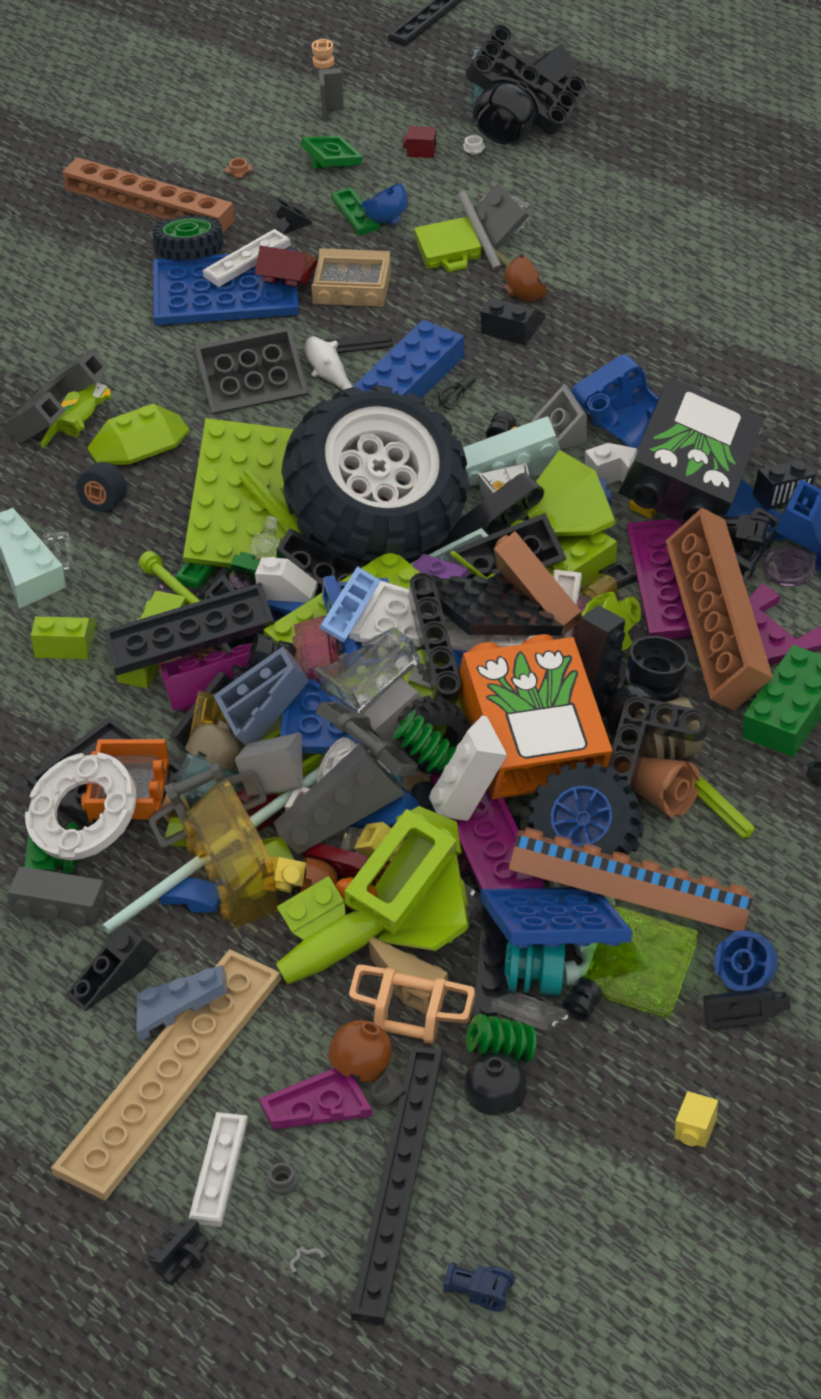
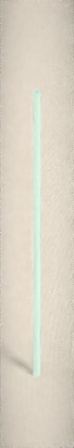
(196, 863)

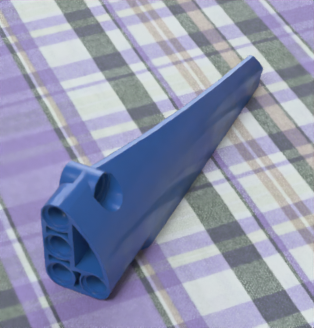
(622, 404)

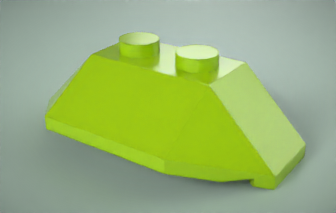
(138, 435)

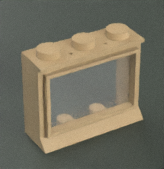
(351, 277)

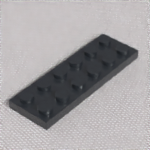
(188, 629)

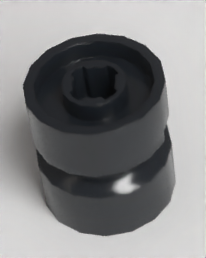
(265, 646)

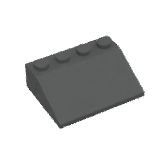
(250, 370)

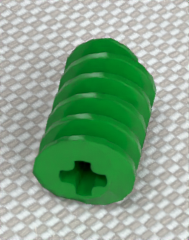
(424, 742)
(501, 1036)

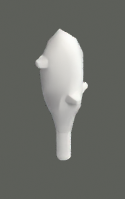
(326, 362)

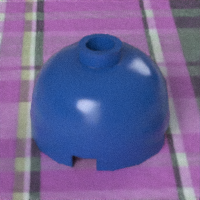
(387, 205)
(746, 961)

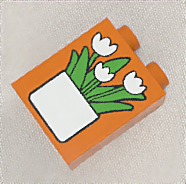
(537, 708)

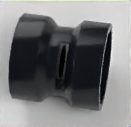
(500, 423)
(582, 999)

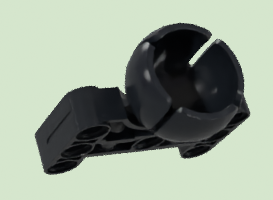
(517, 92)

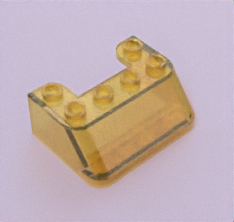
(233, 853)

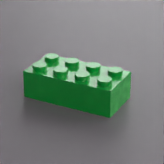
(787, 704)

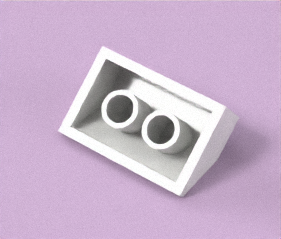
(468, 772)

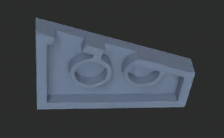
(168, 1000)

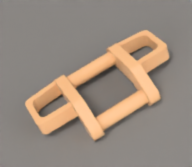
(434, 1015)

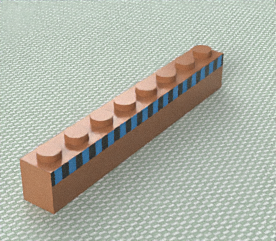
(631, 881)

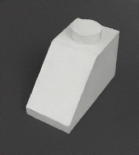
(284, 581)

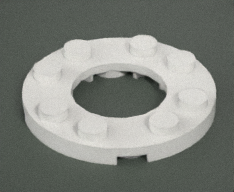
(57, 782)

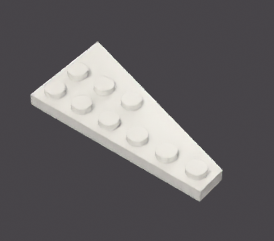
(391, 608)

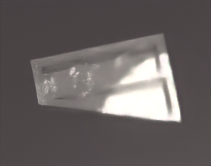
(368, 672)

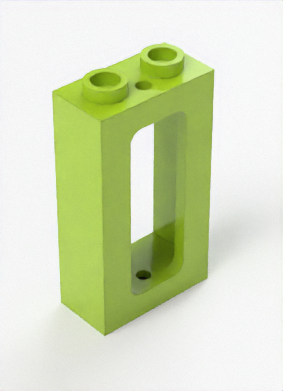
(394, 914)

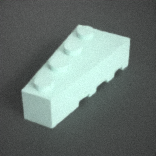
(528, 444)
(27, 561)

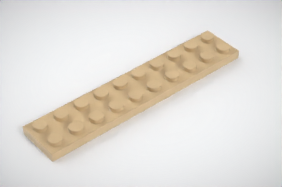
(163, 1080)

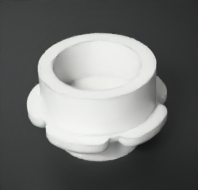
(473, 144)

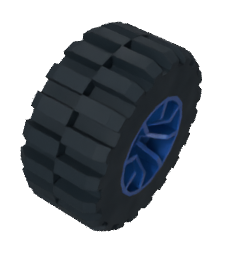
(588, 809)

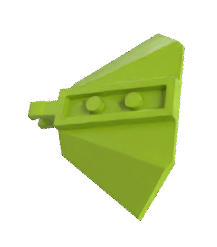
(572, 498)
(440, 912)

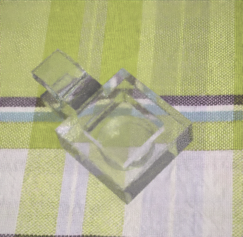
(266, 544)

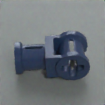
(481, 1285)

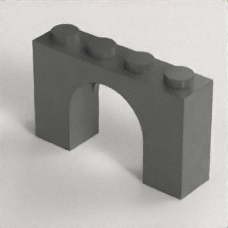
(45, 405)

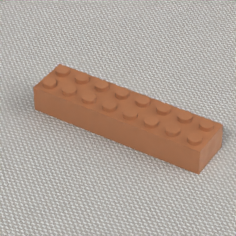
(718, 610)

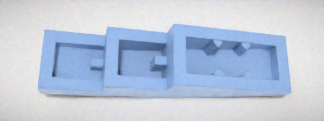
(350, 604)

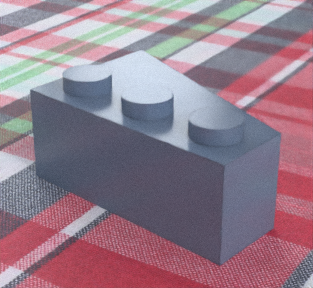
(261, 695)

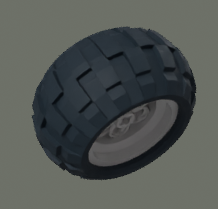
(383, 435)

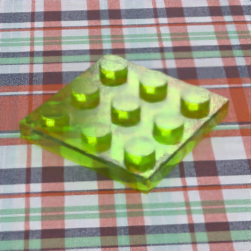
(649, 967)

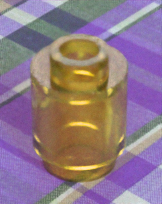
(600, 585)

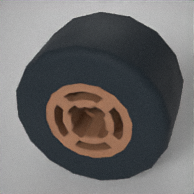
(101, 487)

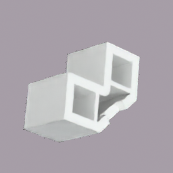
(610, 461)

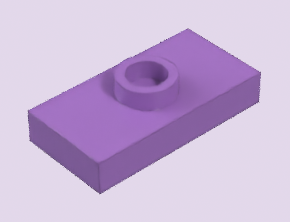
(439, 567)

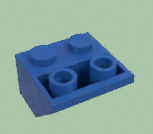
(802, 517)

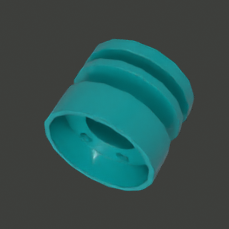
(535, 963)

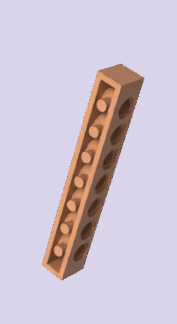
(143, 193)

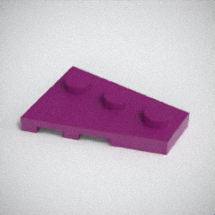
(315, 1101)

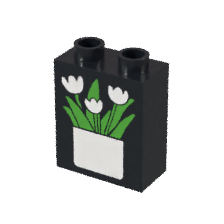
(690, 453)

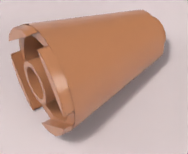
(666, 784)

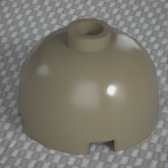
(216, 744)

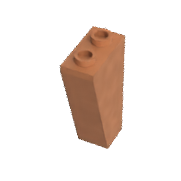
(528, 574)

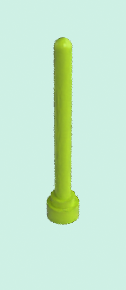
(152, 564)

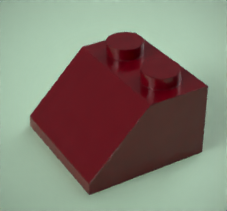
(284, 265)

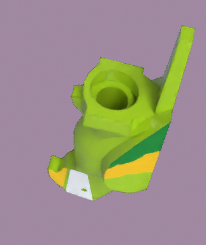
(78, 408)

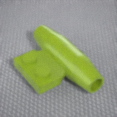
(326, 931)

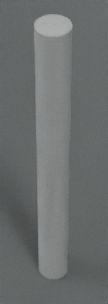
(479, 230)

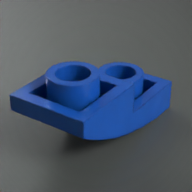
(196, 893)

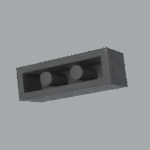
(57, 895)

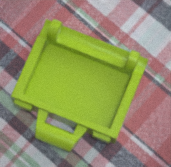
(448, 244)

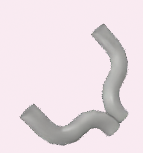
(306, 1252)

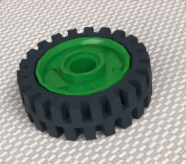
(187, 237)

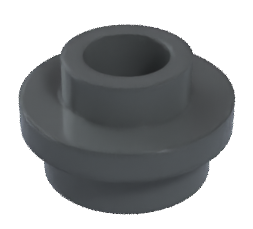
(279, 1171)

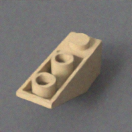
(386, 955)

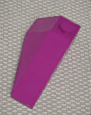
(189, 675)

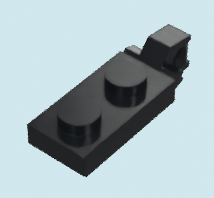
(743, 1007)

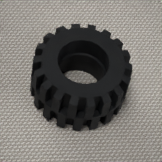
(438, 712)

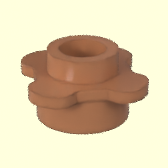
(238, 167)

